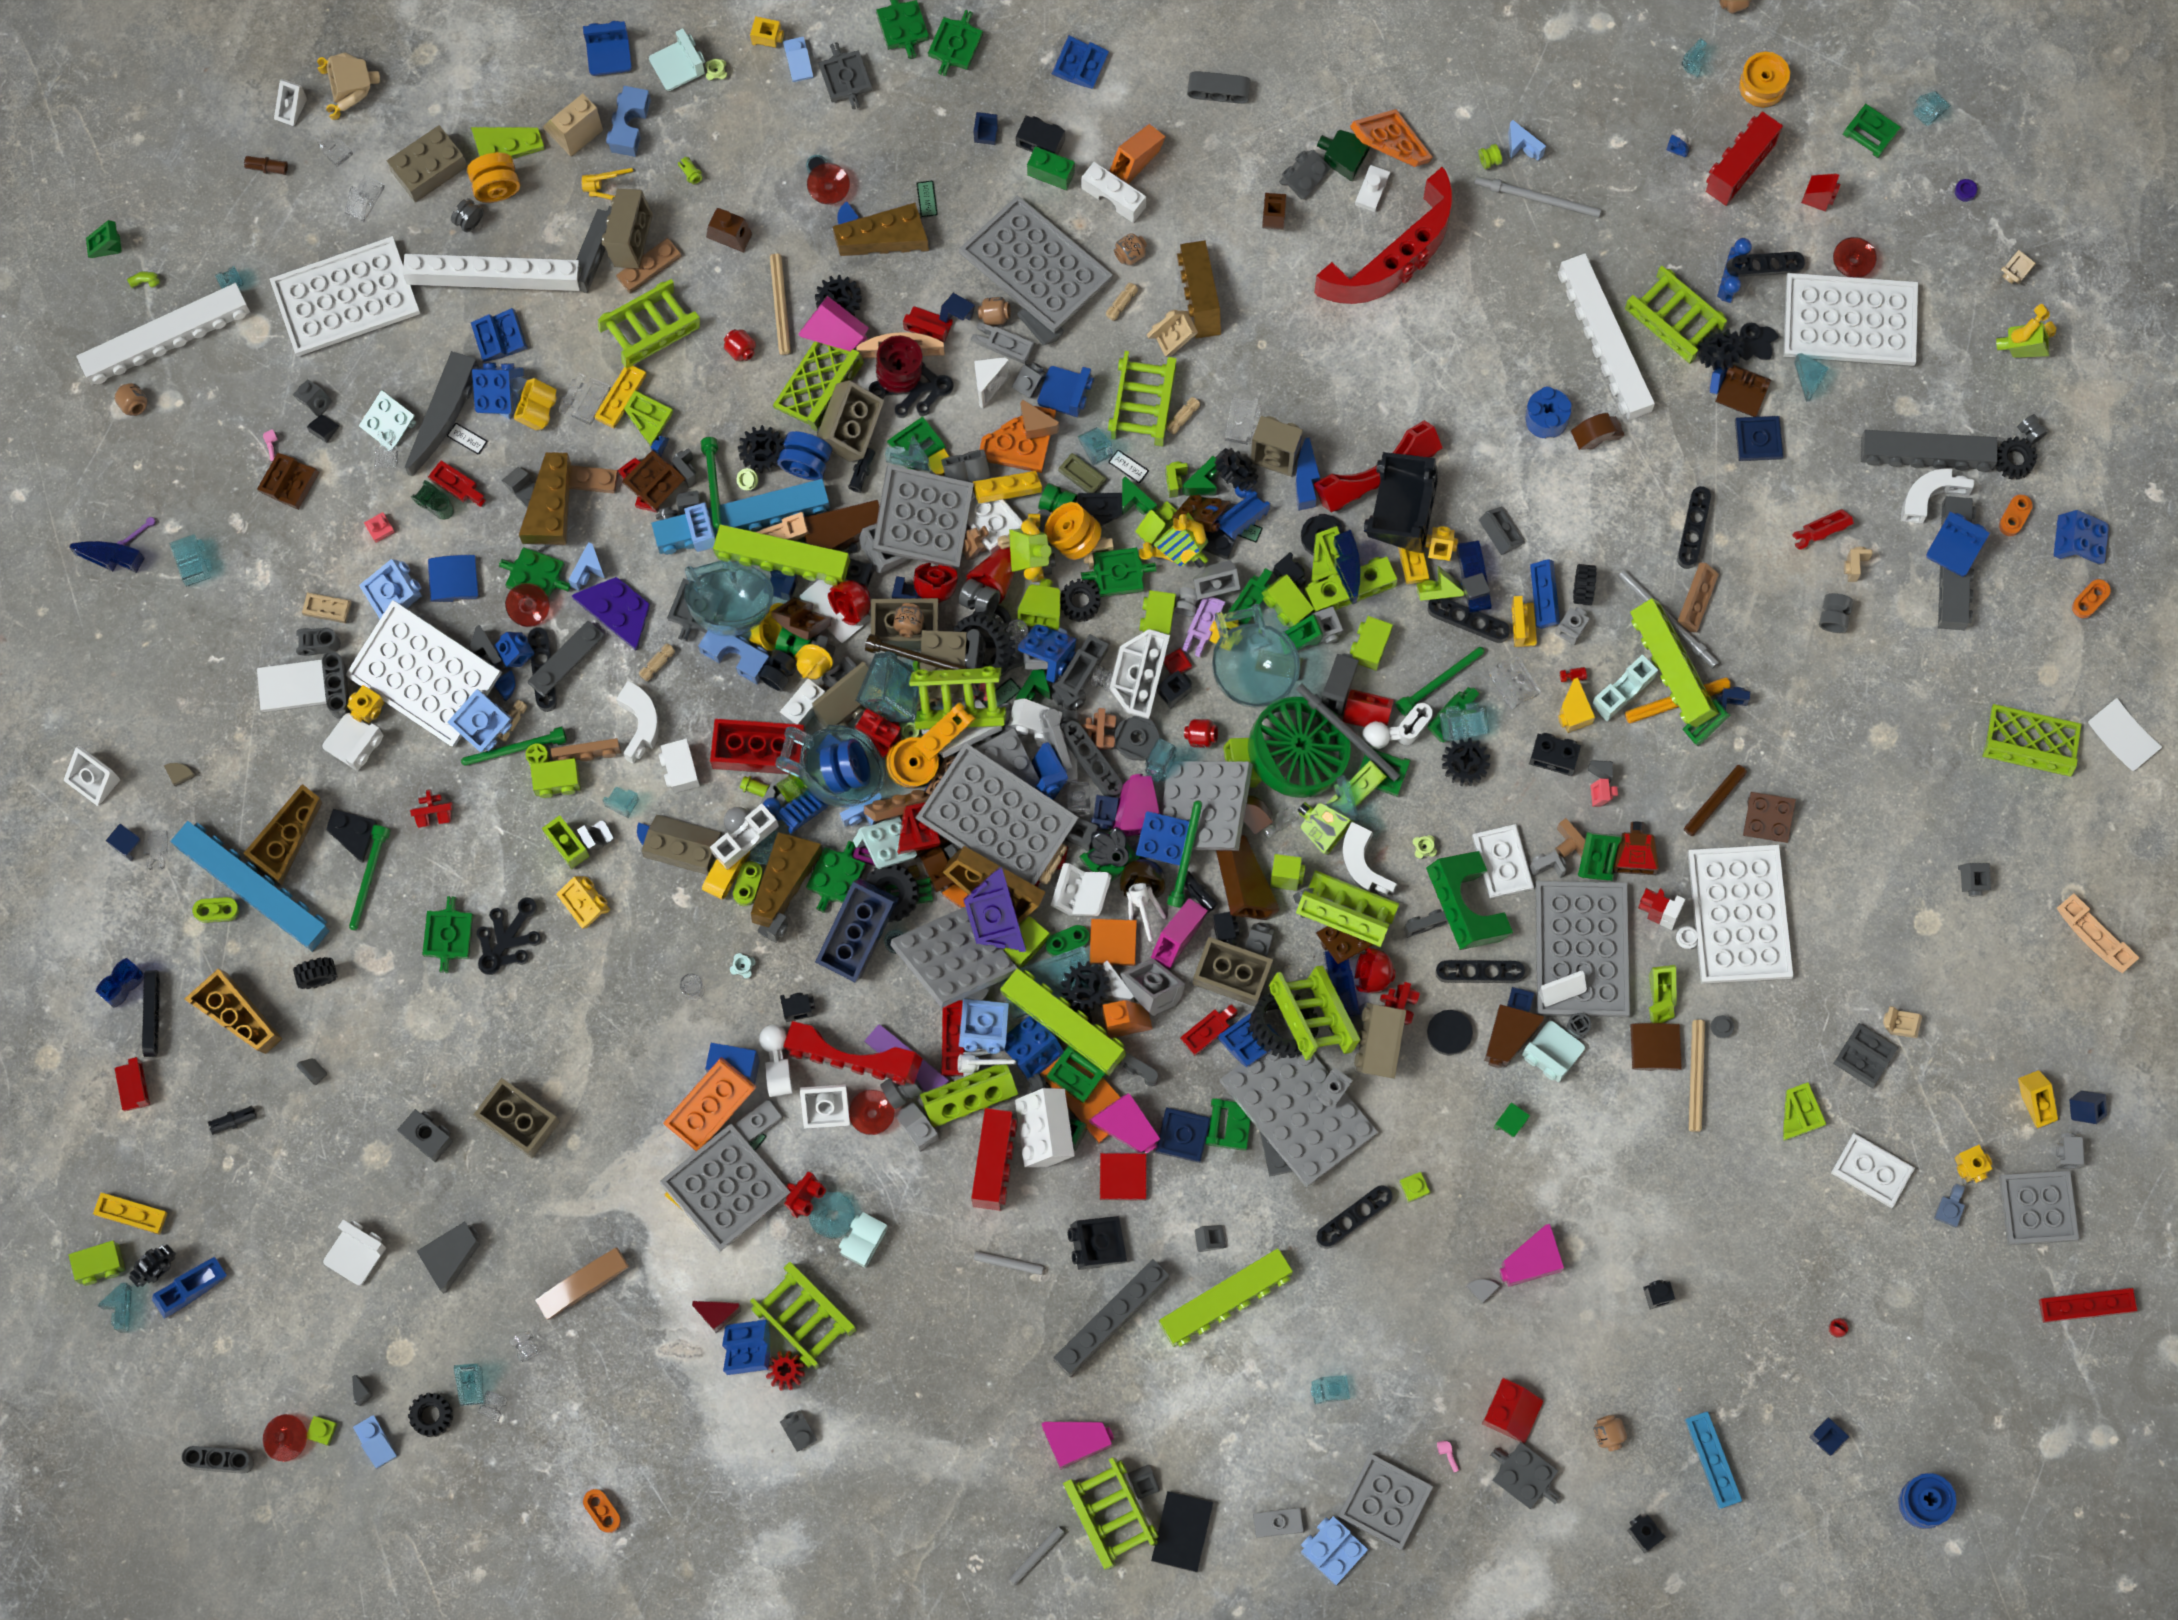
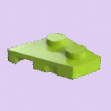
(647, 415)
(1324, 554)
(1801, 1112)

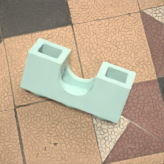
(1633, 681)

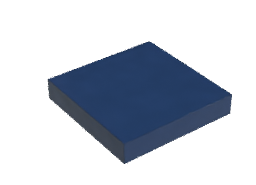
(1759, 438)
(1183, 1135)

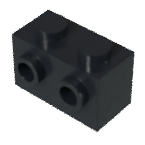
(1040, 134)
(1555, 754)

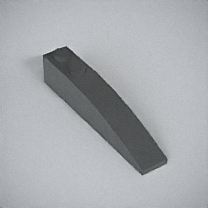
(444, 408)

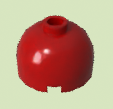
(935, 581)
(850, 600)
(1374, 971)

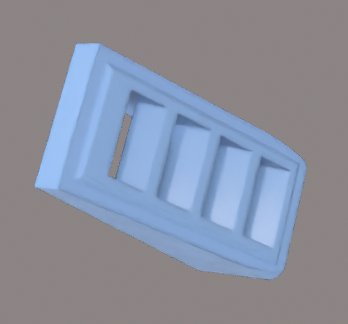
(703, 540)

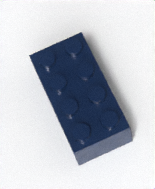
(856, 930)

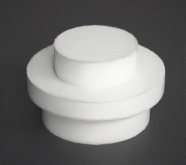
(1687, 937)

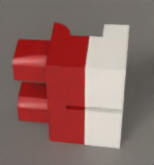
(1661, 909)

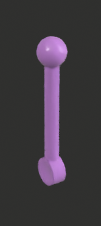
(150, 522)

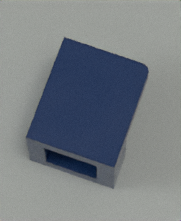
(985, 128)
(957, 307)
(783, 585)
(904, 591)
(123, 841)
(2088, 1107)
(1829, 1436)

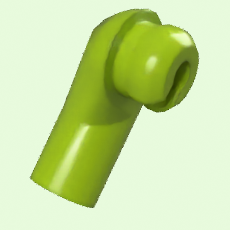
(143, 276)

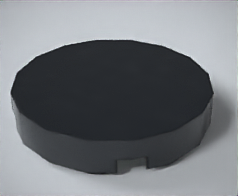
(1315, 525)
(1449, 1032)

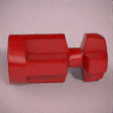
(1579, 673)

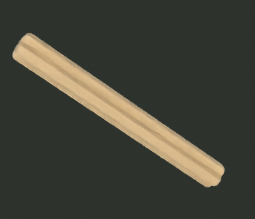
(780, 304)
(1696, 1075)

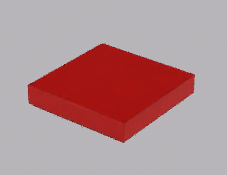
(1123, 1176)

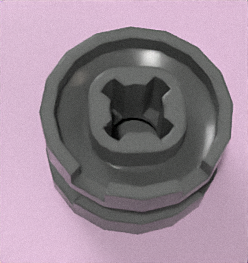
(467, 215)

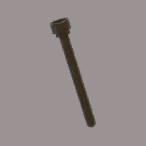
(875, 644)

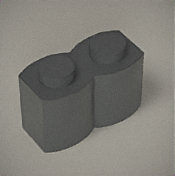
(967, 467)

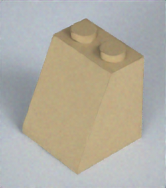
(575, 125)

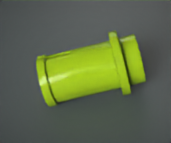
(692, 173)
(753, 786)

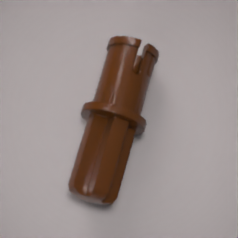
(266, 165)

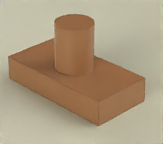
(1573, 840)

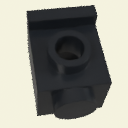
(1293, 570)
(864, 573)
(1177, 680)
(1225, 928)
(797, 1006)
(1659, 1294)
(1645, 1542)

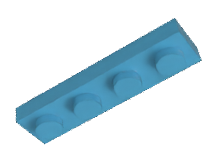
(1713, 1460)

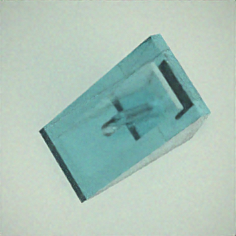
(1810, 374)
(1096, 445)
(469, 1384)

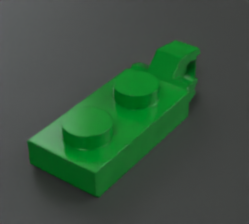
(1252, 594)
(1460, 700)

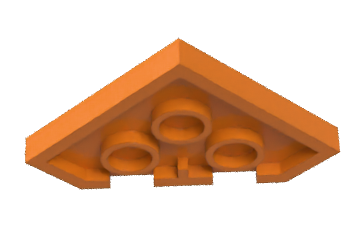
(1392, 136)
(1011, 447)

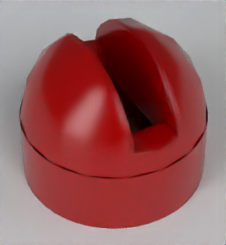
(1837, 1332)

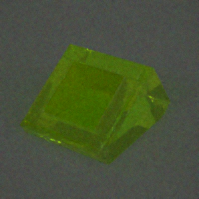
(791, 787)

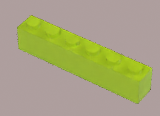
(781, 554)
(1673, 663)
(1063, 1022)
(1226, 1297)

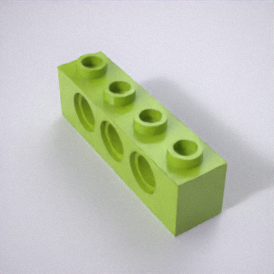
(1377, 566)
(958, 1091)

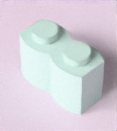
(863, 1240)

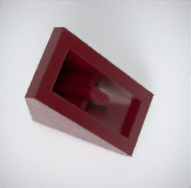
(716, 1313)

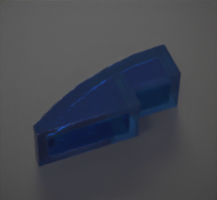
(108, 554)
(1348, 564)
(1472, 564)
(1343, 982)

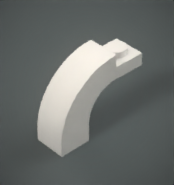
(1930, 484)
(639, 703)
(1354, 850)

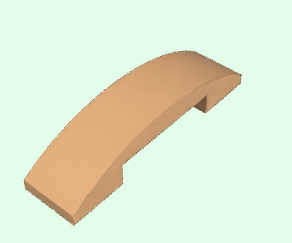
(929, 345)
(791, 528)
(2095, 935)

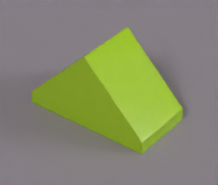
(1663, 983)

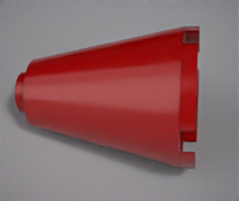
(995, 572)

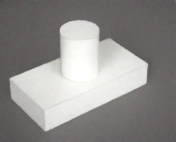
(1372, 188)

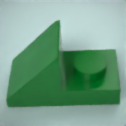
(104, 241)
(1199, 484)
(1133, 495)
(1305, 632)
(1035, 683)

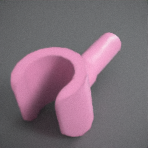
(269, 438)
(1445, 1447)

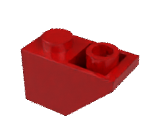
(1821, 191)

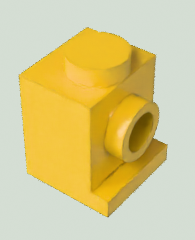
(766, 32)

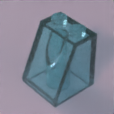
(888, 689)

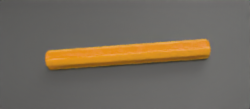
(1667, 704)

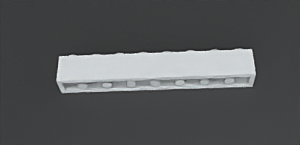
(491, 272)
(163, 334)
(1606, 337)

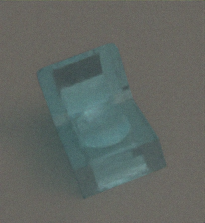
(1930, 107)
(913, 458)
(1347, 805)
(119, 1301)

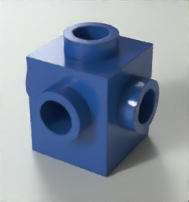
(514, 649)

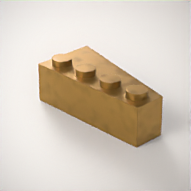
(882, 232)
(1200, 288)
(548, 506)
(283, 836)
(970, 869)
(785, 872)
(232, 1009)

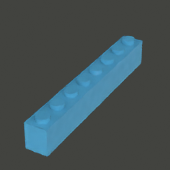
(746, 514)
(250, 886)

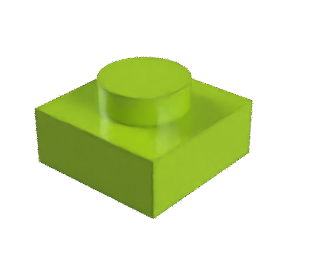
(1661, 1011)
(1414, 1187)
(321, 1430)

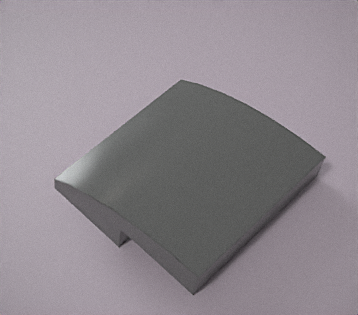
(1865, 1055)

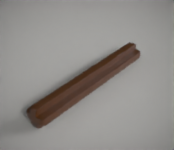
(1715, 800)

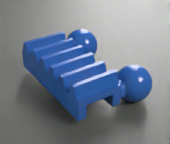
(1731, 284)
(1242, 514)
(797, 812)

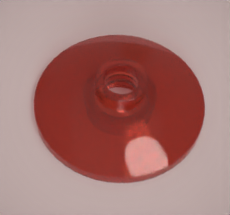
(828, 174)
(1859, 250)
(524, 614)
(866, 1102)
(294, 1438)

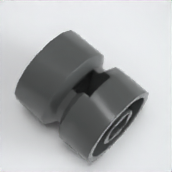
(978, 597)
(1835, 616)
(898, 1094)

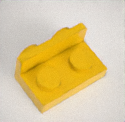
(1523, 623)
(583, 900)

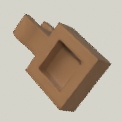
(972, 542)

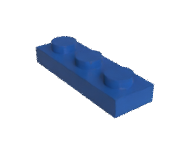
(1545, 593)

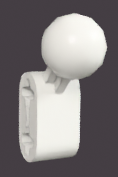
(1378, 734)
(778, 1069)

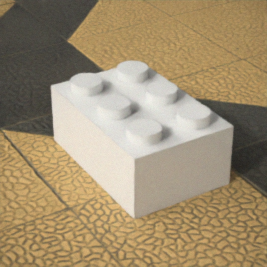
(1044, 1127)

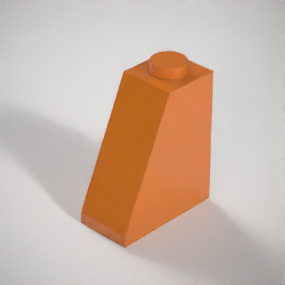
(1136, 153)
(1125, 1018)

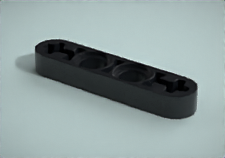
(1765, 264)
(1694, 527)
(1466, 623)
(535, 667)
(1480, 975)
(150, 1025)
(1352, 1214)

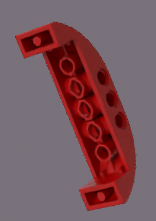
(1400, 258)

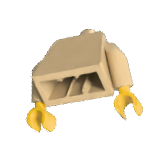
(348, 81)

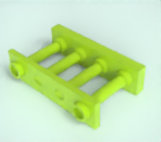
(1671, 334)
(650, 342)
(1160, 410)
(984, 716)
(1343, 918)
(1327, 1000)
(809, 1293)
(1088, 1511)

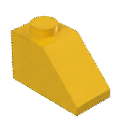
(1575, 709)
(2038, 1098)

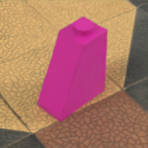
(834, 327)
(1135, 800)
(1178, 933)
(1127, 1124)
(1533, 1259)
(1076, 1440)

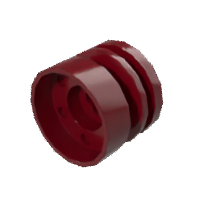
(902, 354)

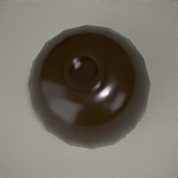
(1143, 872)

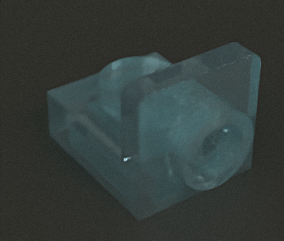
(1692, 58)
(762, 851)
(1330, 1389)

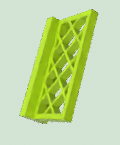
(846, 371)
(2032, 757)

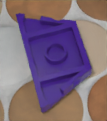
(616, 608)
(994, 914)

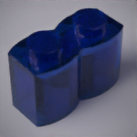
(116, 987)

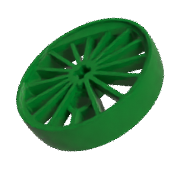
(1298, 748)

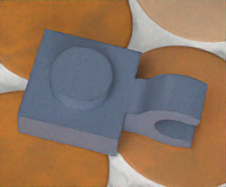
(1949, 1208)

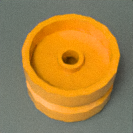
(1764, 79)
(493, 177)
(1072, 530)
(902, 772)

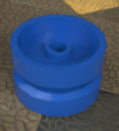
(804, 455)
(845, 766)
(1937, 1491)

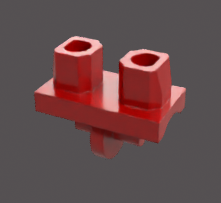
(878, 728)
(422, 813)
(1403, 995)
(802, 1193)

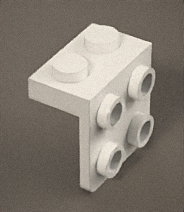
(353, 741)
(1080, 891)
(354, 1252)

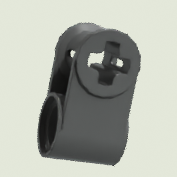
(312, 641)

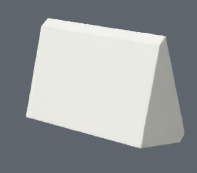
(990, 377)
(90, 776)
(825, 1106)

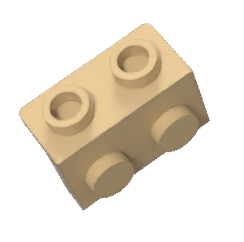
(1173, 331)

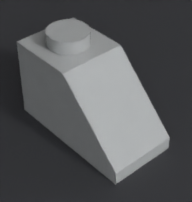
(1216, 580)
(916, 1126)

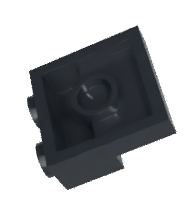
(1097, 1242)

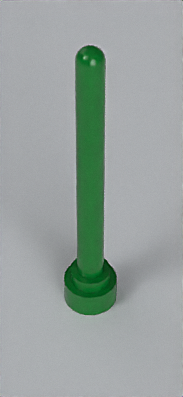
(709, 447)
(1407, 703)
(556, 737)
(380, 835)
(1177, 897)

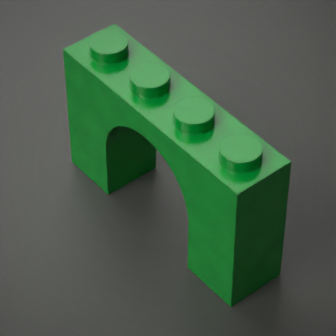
(1467, 927)

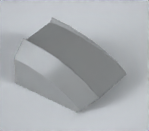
(880, 561)
(1153, 986)

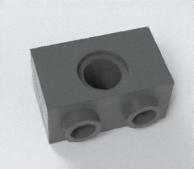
(434, 1145)

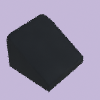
(323, 428)

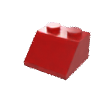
(1512, 1411)

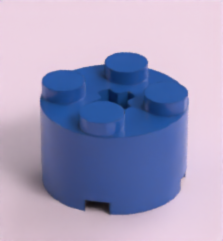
(1558, 409)

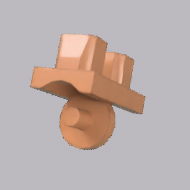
(1100, 721)

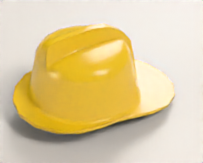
(767, 632)
(813, 661)

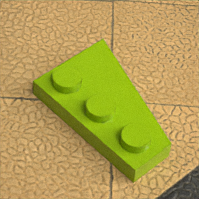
(508, 140)

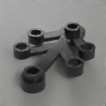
(932, 386)
(505, 939)

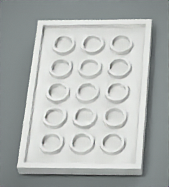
(344, 296)
(1851, 319)
(421, 671)
(1740, 914)

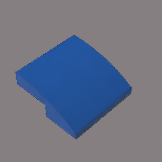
(1080, 62)
(499, 335)
(452, 578)
(1241, 1043)
(746, 1347)

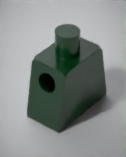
(1344, 153)

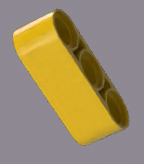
(721, 880)

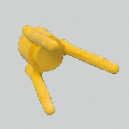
(592, 182)

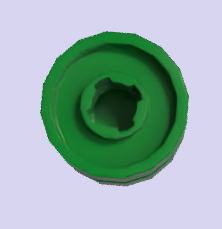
(1054, 498)
(785, 641)

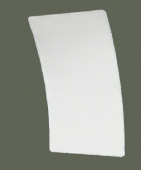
(818, 595)
(2124, 735)

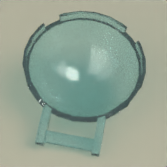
(727, 598)
(1253, 661)
(810, 769)

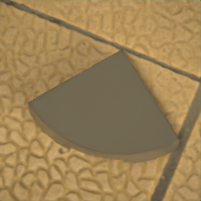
(178, 773)

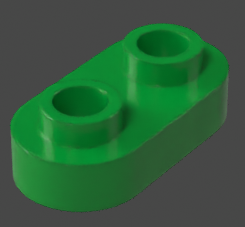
(1067, 940)

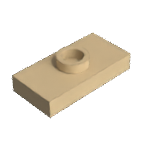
(326, 608)

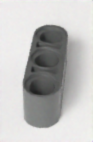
(1218, 87)
(332, 675)
(206, 1457)

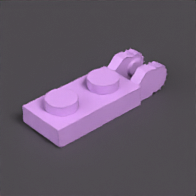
(1201, 623)

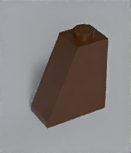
(1510, 1034)

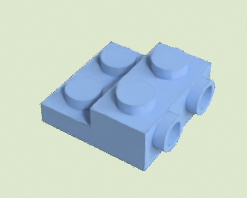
(390, 584)
(480, 721)
(983, 1025)
(1333, 1549)

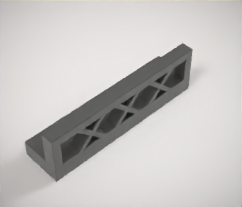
(592, 249)

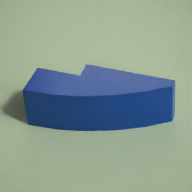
(1306, 476)
(188, 1287)

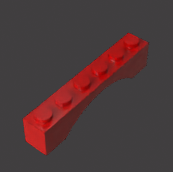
(1339, 490)
(895, 1063)

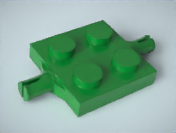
(902, 26)
(955, 43)
(537, 570)
(1118, 572)
(835, 875)
(447, 934)

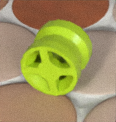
(1490, 156)
(534, 752)

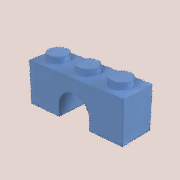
(631, 104)
(751, 659)

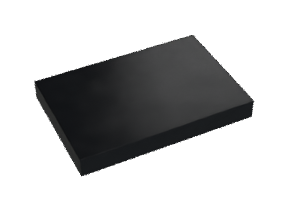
(1182, 1531)

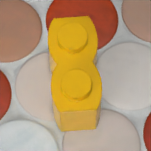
(535, 404)

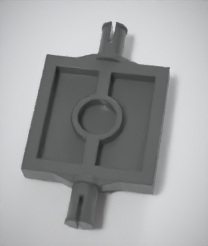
(845, 76)
(680, 614)
(1525, 1475)

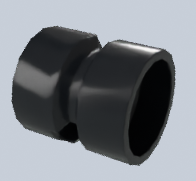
(778, 670)

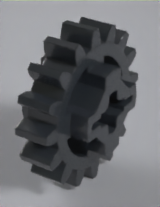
(839, 288)
(1721, 349)
(764, 440)
(1236, 469)
(1456, 760)
(1078, 991)
(152, 1265)

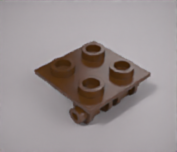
(1743, 390)
(1196, 505)
(1769, 817)
(1340, 944)

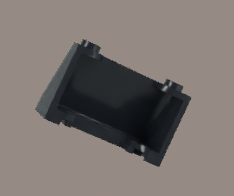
(1403, 501)

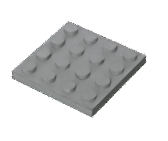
(922, 516)
(1223, 794)
(949, 960)
(724, 1187)

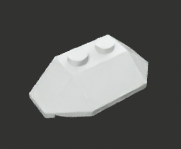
(1139, 671)

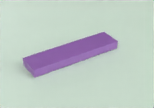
(882, 1040)

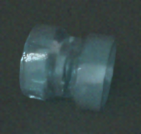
(229, 277)

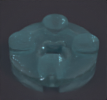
(826, 1227)

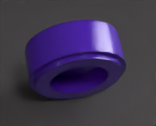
(1966, 190)

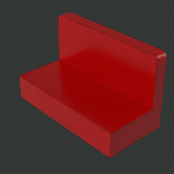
(926, 323)
(1367, 708)
(132, 1085)

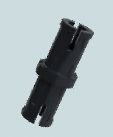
(861, 470)
(1199, 892)
(232, 1120)

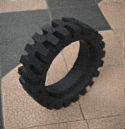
(997, 632)
(1267, 1037)

